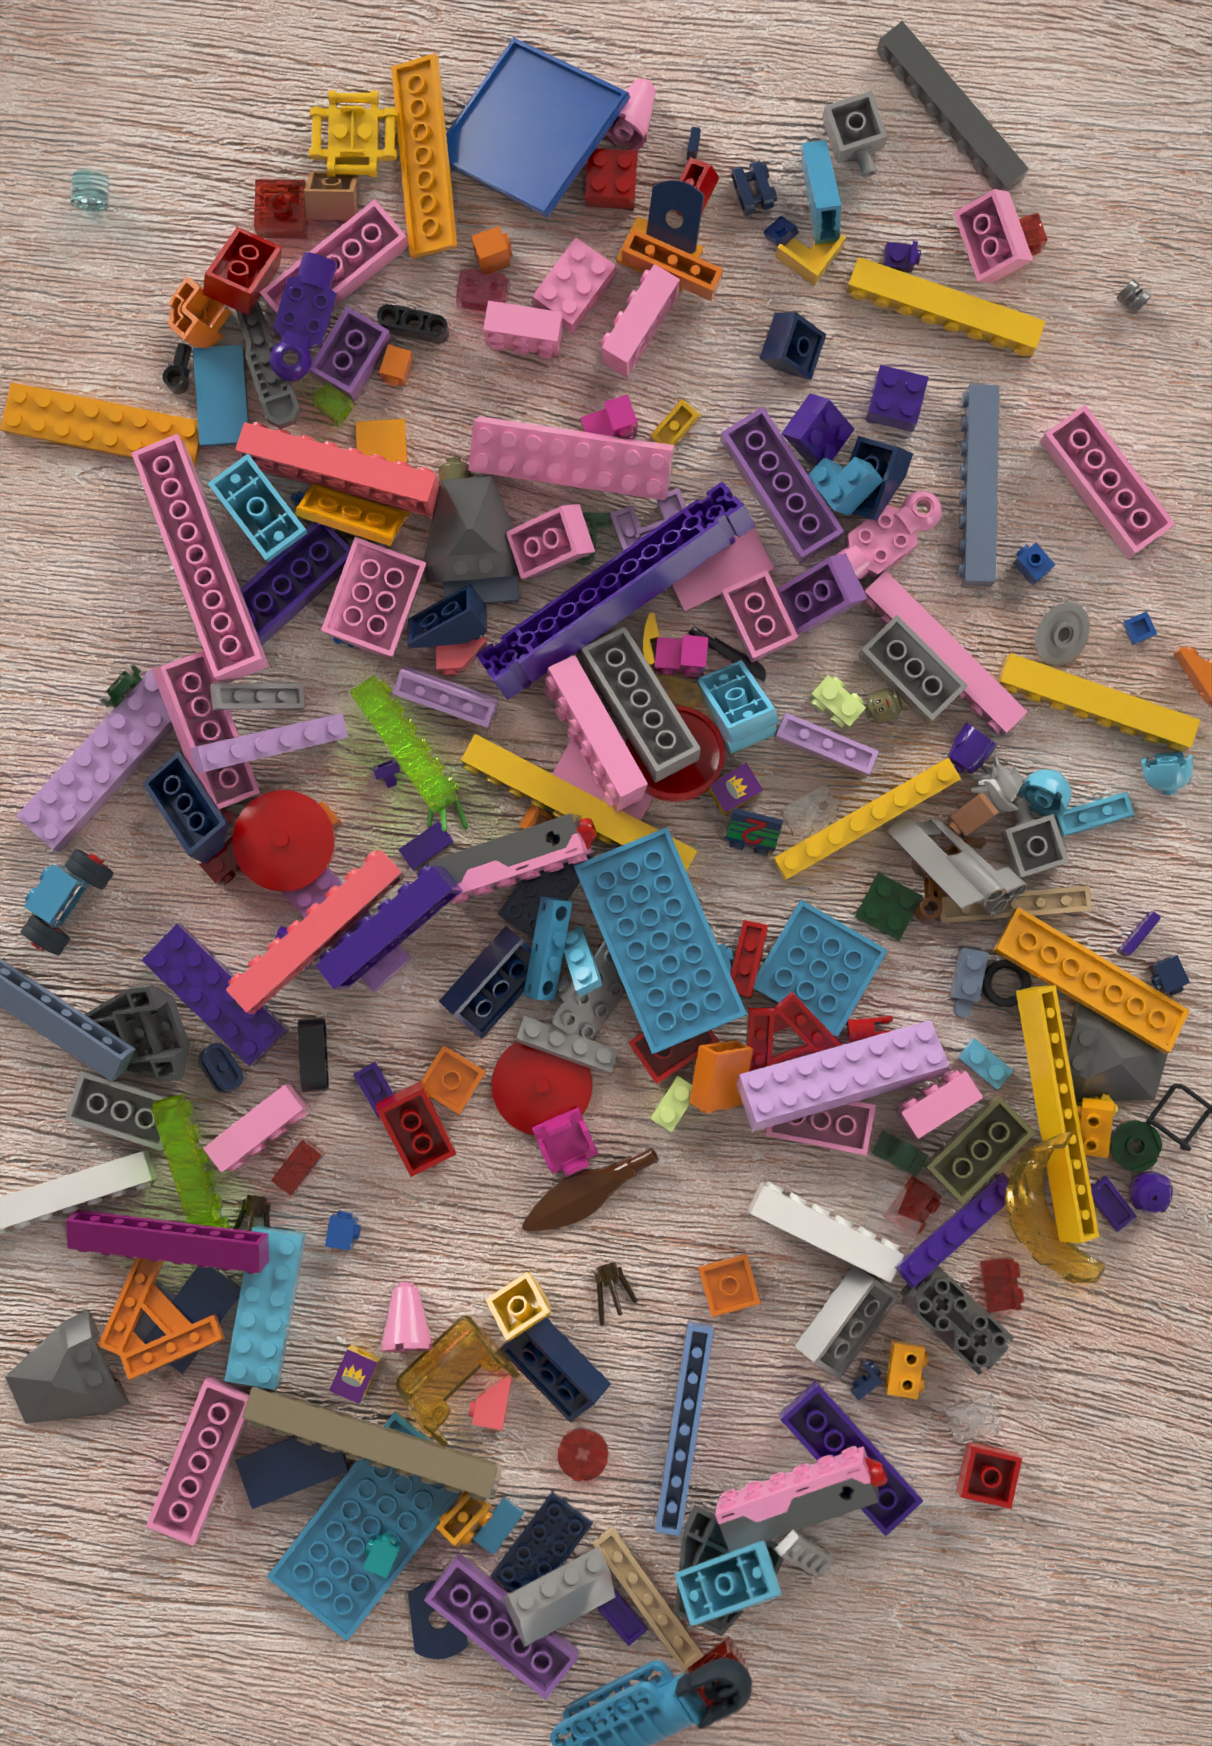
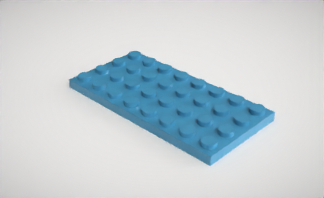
(660, 940)
(328, 1556)

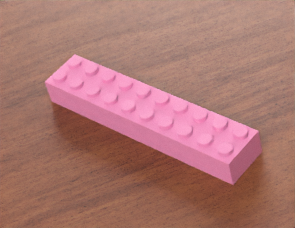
(200, 560)

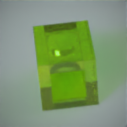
(332, 404)

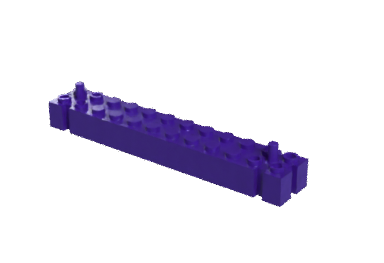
(616, 590)

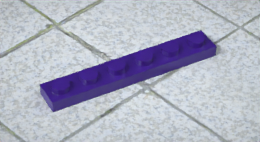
(954, 1232)

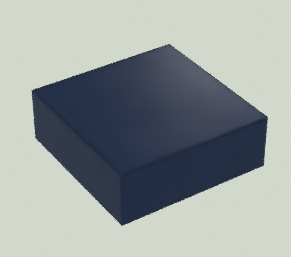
(694, 141)

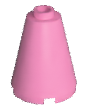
(634, 120)
(406, 1322)

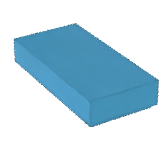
(497, 1529)

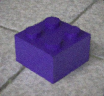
(896, 398)
(817, 430)

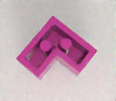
(615, 420)
(681, 656)

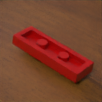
(748, 957)

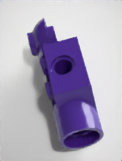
(303, 315)

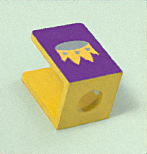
(735, 789)
(355, 1374)

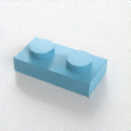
(985, 1064)

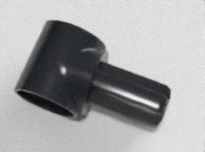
(179, 368)

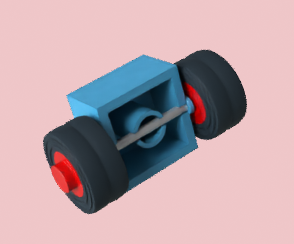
(57, 897)

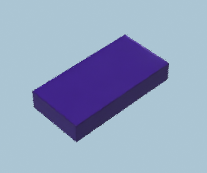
(425, 846)
(1139, 934)
(1111, 1204)
(623, 1618)

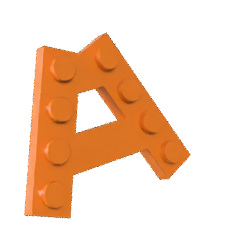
(181, 1336)

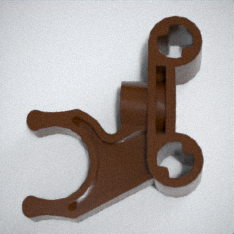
(932, 891)

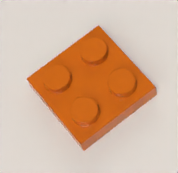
(452, 1079)
(729, 1285)

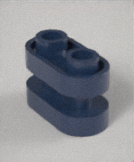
(765, 194)
(220, 1068)

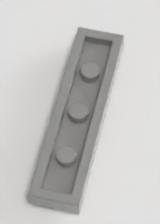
(257, 696)
(566, 1046)
(804, 1554)

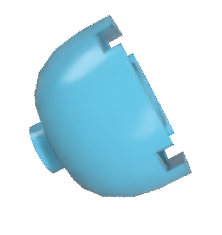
(1167, 771)
(1046, 792)

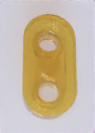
(678, 688)

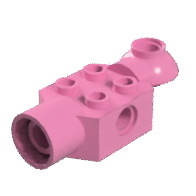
(884, 542)

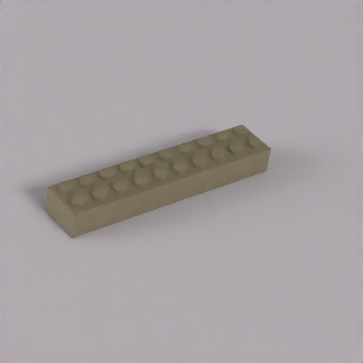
(374, 1442)

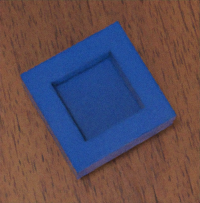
(1139, 628)

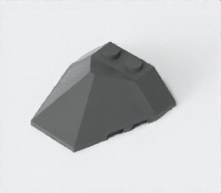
(469, 533)
(152, 1026)
(1111, 1060)
(66, 1376)
(704, 1542)

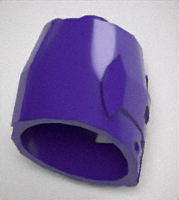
(970, 749)
(1150, 1192)

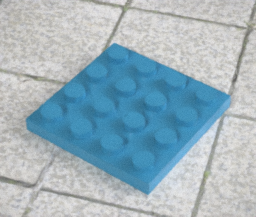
(821, 964)

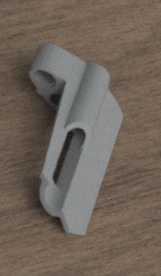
(961, 876)

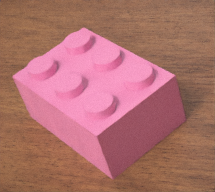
(993, 236)
(575, 284)
(523, 329)
(550, 541)
(759, 616)
(938, 1103)

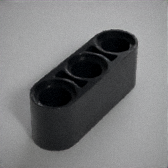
(421, 332)
(313, 1055)

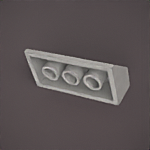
(912, 669)
(846, 1321)
(560, 1596)

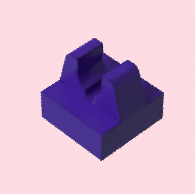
(387, 771)

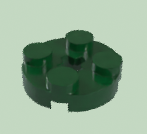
(120, 685)
(1148, 1151)

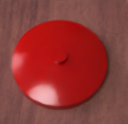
(696, 777)
(283, 840)
(538, 1086)

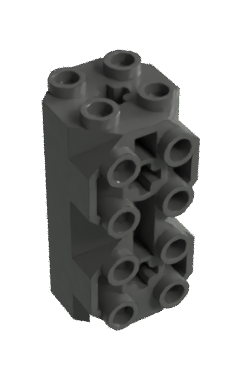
(957, 1319)

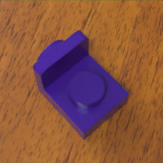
(902, 256)

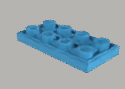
(220, 394)

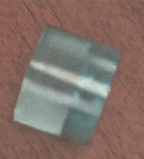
(89, 190)

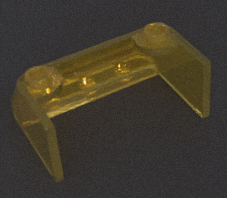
(444, 1369)

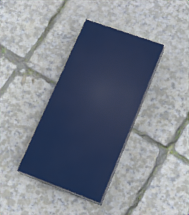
(523, 903)
(203, 1295)
(287, 1469)
(542, 1543)

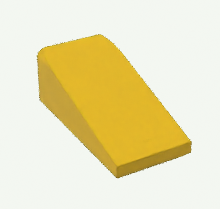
(676, 424)

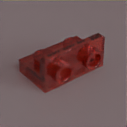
(919, 1202)
(1001, 1284)

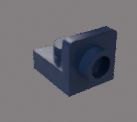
(863, 1385)

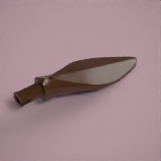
(584, 1193)

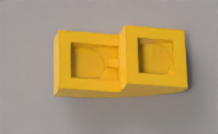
(650, 636)

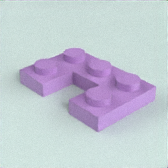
(627, 523)

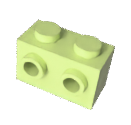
(837, 702)

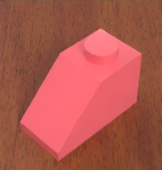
(457, 657)
(491, 1404)

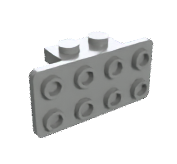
(588, 1013)

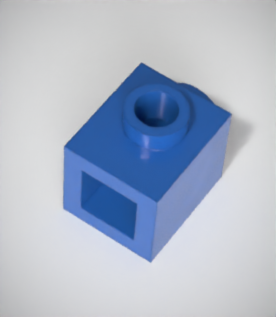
(1033, 563)
(342, 1230)

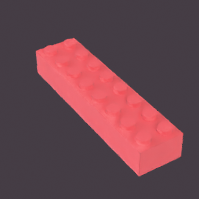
(340, 469)
(315, 932)

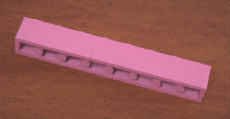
(983, 692)

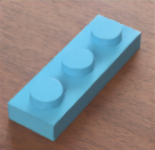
(581, 961)

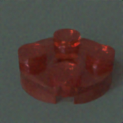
(578, 1468)

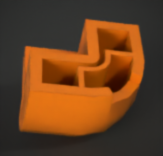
(196, 316)

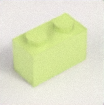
(673, 1104)

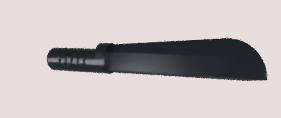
(730, 653)

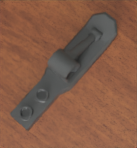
(274, 392)

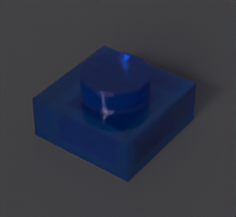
(781, 231)

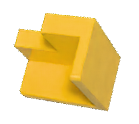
(809, 262)

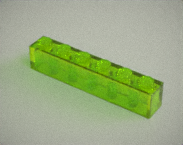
(404, 744)
(188, 1162)

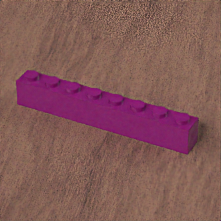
(168, 1241)

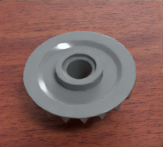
(1062, 633)

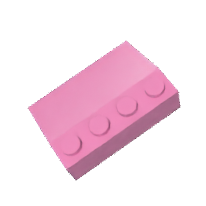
(373, 598)

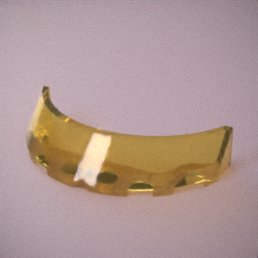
(1033, 1221)

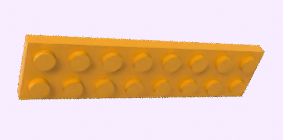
(424, 156)
(91, 422)
(1091, 980)

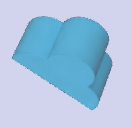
(257, 508)
(738, 706)
(728, 1583)

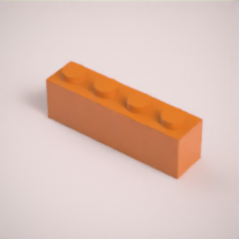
(694, 273)

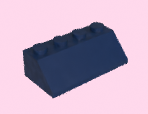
(188, 808)
(490, 983)
(556, 1368)

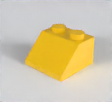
(519, 1306)

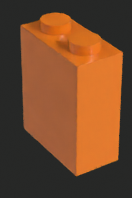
(717, 1074)

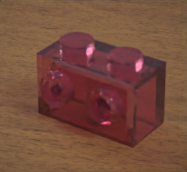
(477, 289)

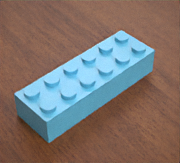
(266, 1312)

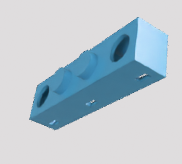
(551, 938)

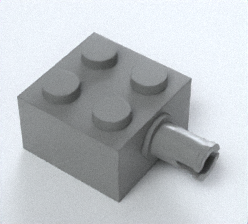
(855, 130)
(1033, 843)

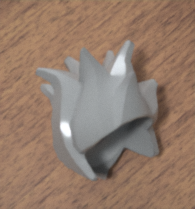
(999, 786)

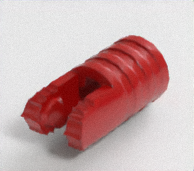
(864, 1028)

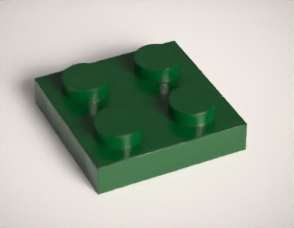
(888, 906)

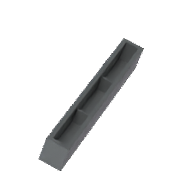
(951, 108)

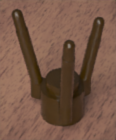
(255, 1207)
(609, 1276)

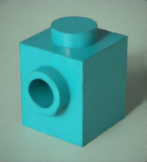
(381, 1554)

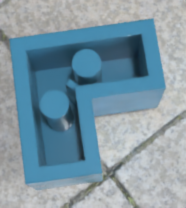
(845, 487)

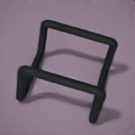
(1183, 1144)

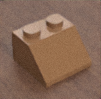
(331, 197)

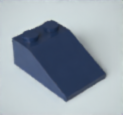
(892, 466)
(449, 621)

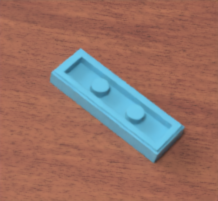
(1094, 814)

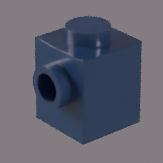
(1169, 975)

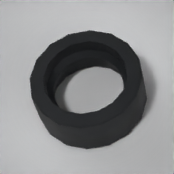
(987, 988)

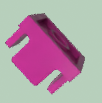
(565, 1142)

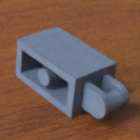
(967, 980)

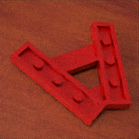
(788, 1013)

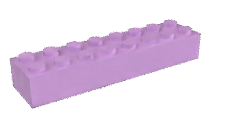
(99, 766)
(842, 1075)

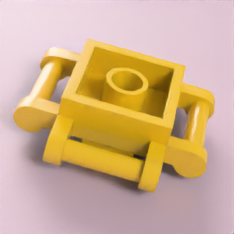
(353, 134)

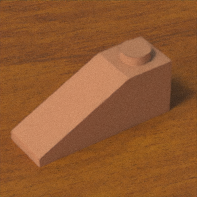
(971, 815)

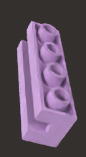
(445, 696)
(826, 745)

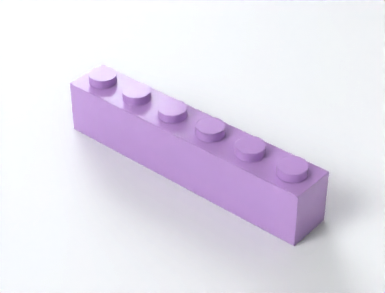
(269, 742)

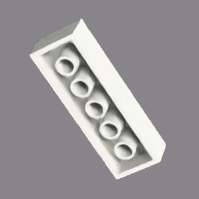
(825, 1232)

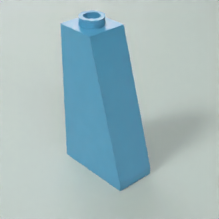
(821, 192)

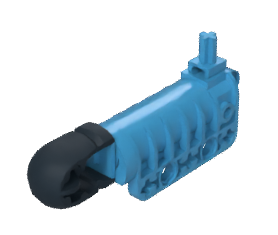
(654, 1706)

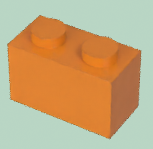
(492, 250)

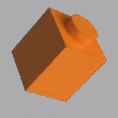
(396, 366)

